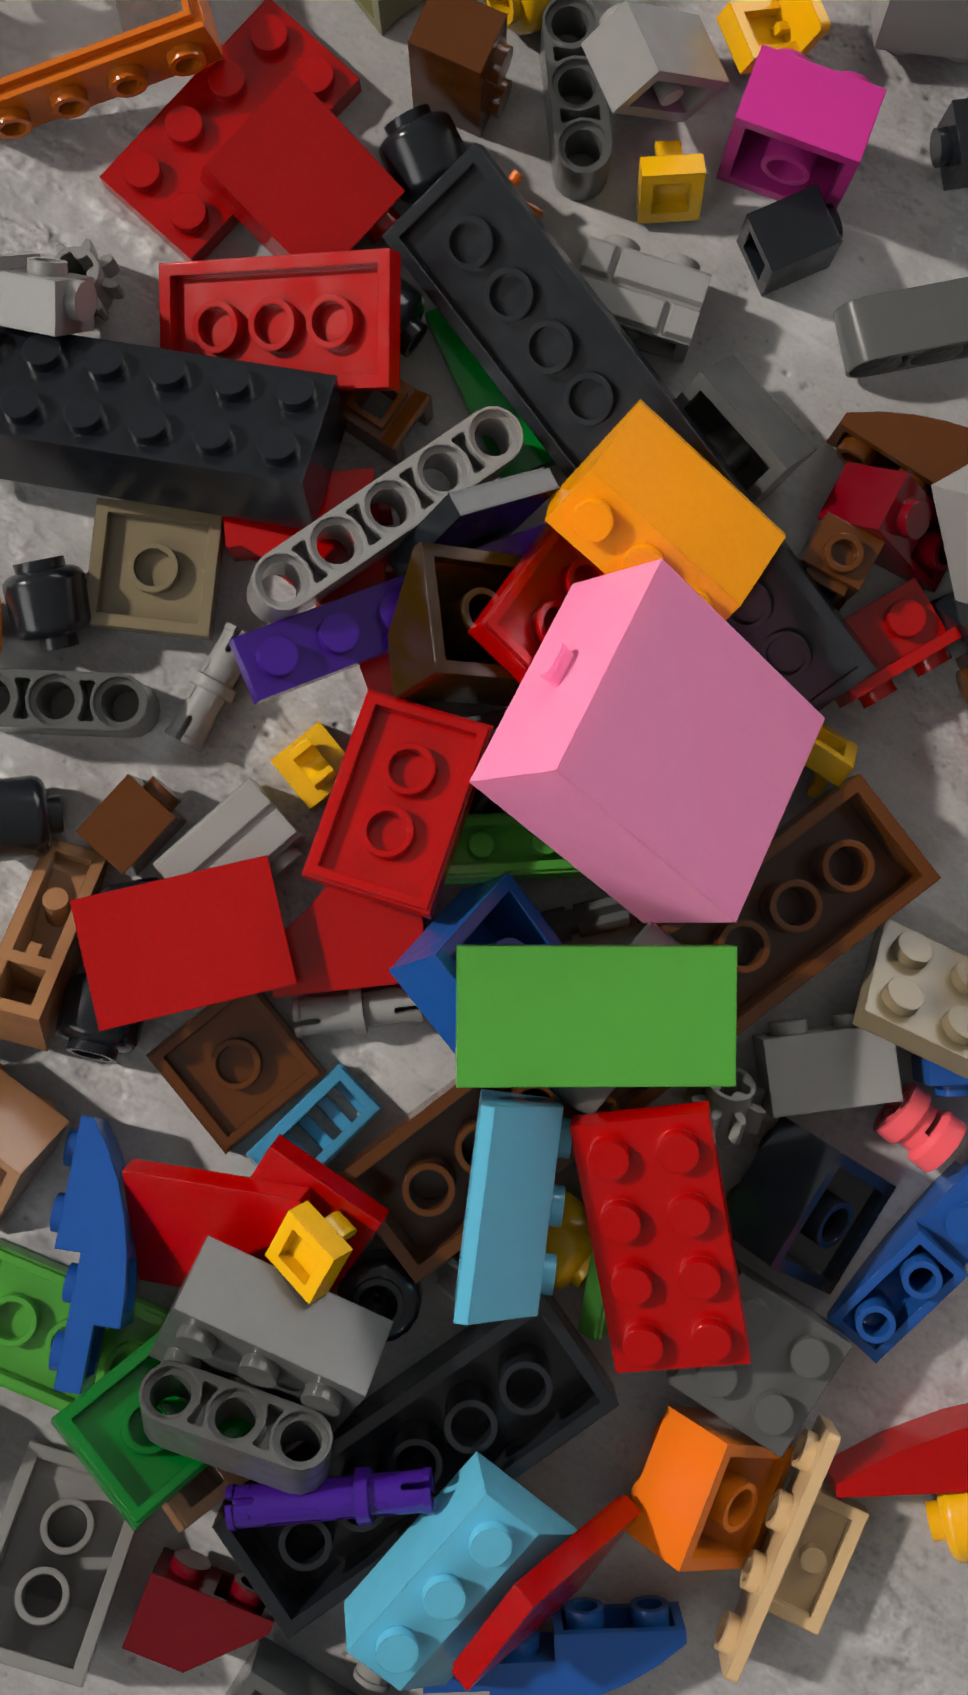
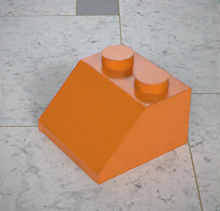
(704, 1491)

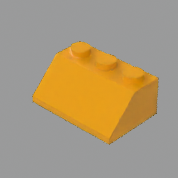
(658, 498)

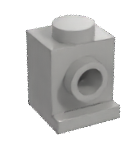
(44, 296)

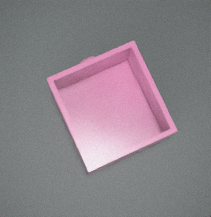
(651, 747)

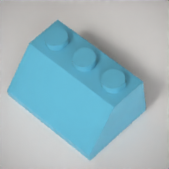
(511, 1207)
(448, 1575)

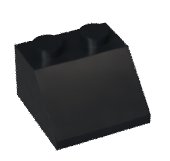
(805, 1205)

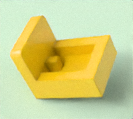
(772, 23)

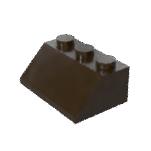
(431, 621)

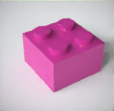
(799, 127)

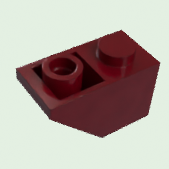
(897, 512)
(194, 1612)

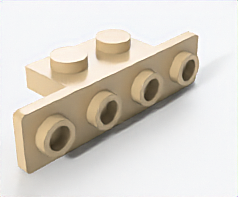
(801, 1556)

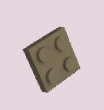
(154, 569)
(916, 996)

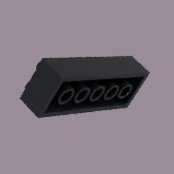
(168, 427)
(491, 1389)

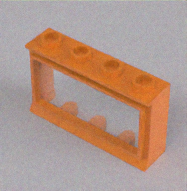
(85, 52)

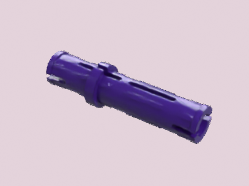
(338, 1498)

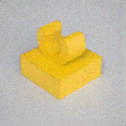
(670, 185)
(830, 760)
(311, 765)
(311, 1249)

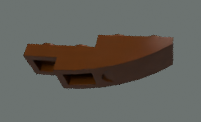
(903, 443)

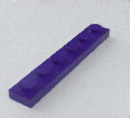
(331, 635)

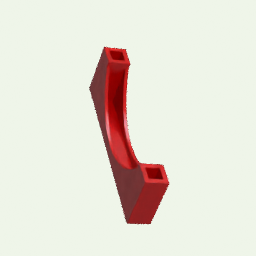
(340, 936)

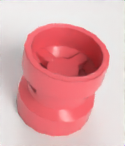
(920, 1128)

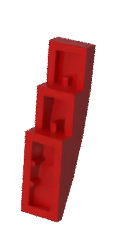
(907, 1459)

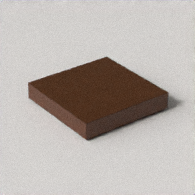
(236, 1066)

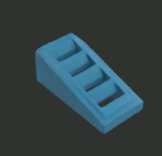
(354, 1094)

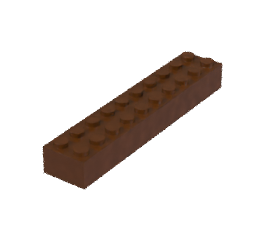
(817, 894)

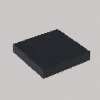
(479, 514)

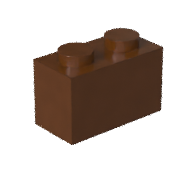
(461, 62)

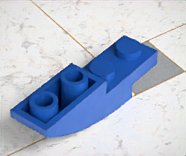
(96, 1224)
(909, 1268)
(588, 1651)

